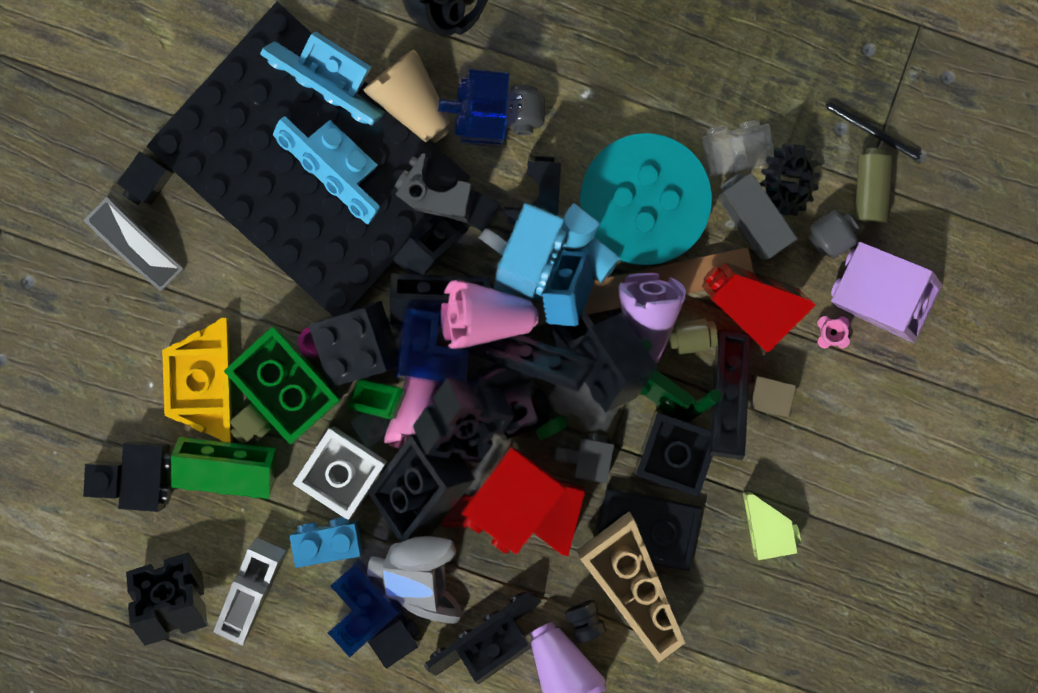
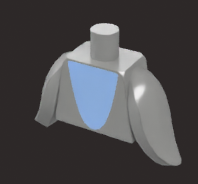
(417, 578)

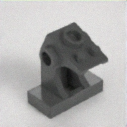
(452, 204)

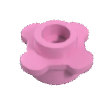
(840, 325)

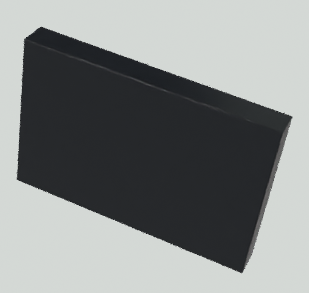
(664, 525)

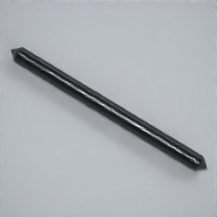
(873, 131)

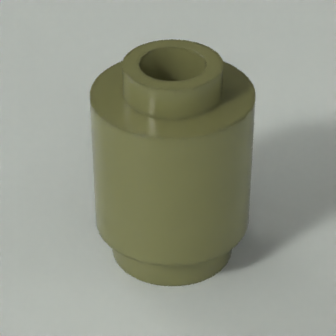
(693, 336)

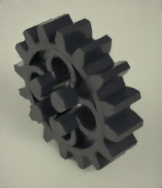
(790, 162)

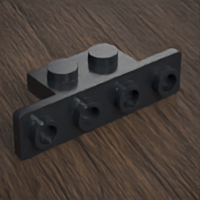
(490, 644)

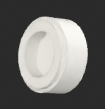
(493, 241)

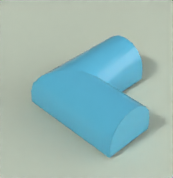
(579, 237)

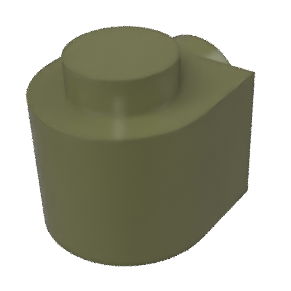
(249, 424)

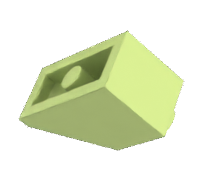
(769, 530)

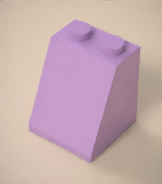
(886, 291)

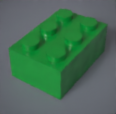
(283, 384)

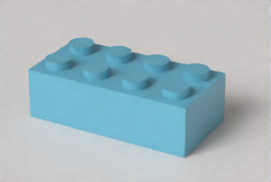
(530, 254)

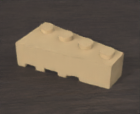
(629, 579)

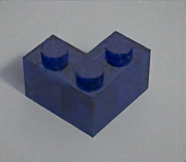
(420, 356)
(368, 606)

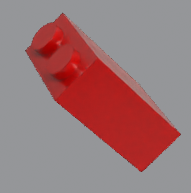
(512, 501)

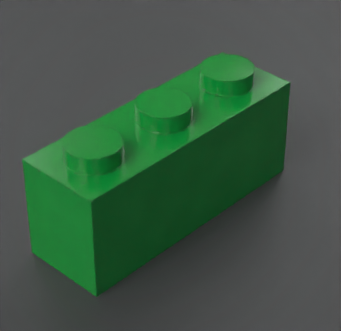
(223, 468)

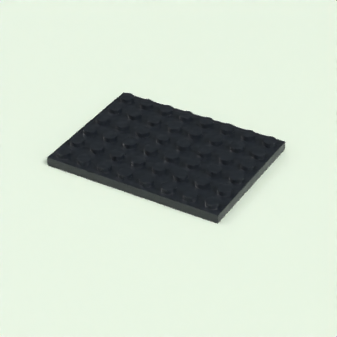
(229, 156)

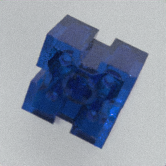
(480, 108)

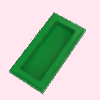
(376, 399)

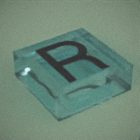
(370, 428)

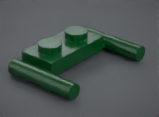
(673, 399)

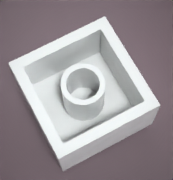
(340, 472)

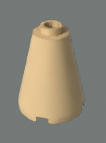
(410, 97)

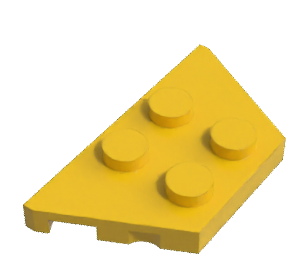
(196, 383)

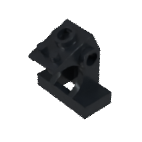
(547, 174)

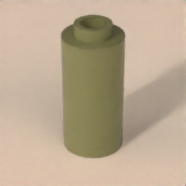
(873, 186)

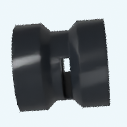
(585, 621)

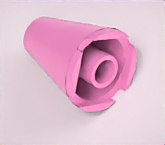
(484, 315)
(417, 397)

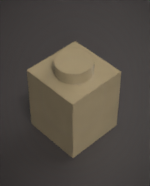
(770, 396)

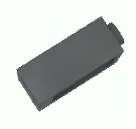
(755, 216)

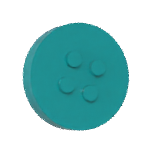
(647, 198)

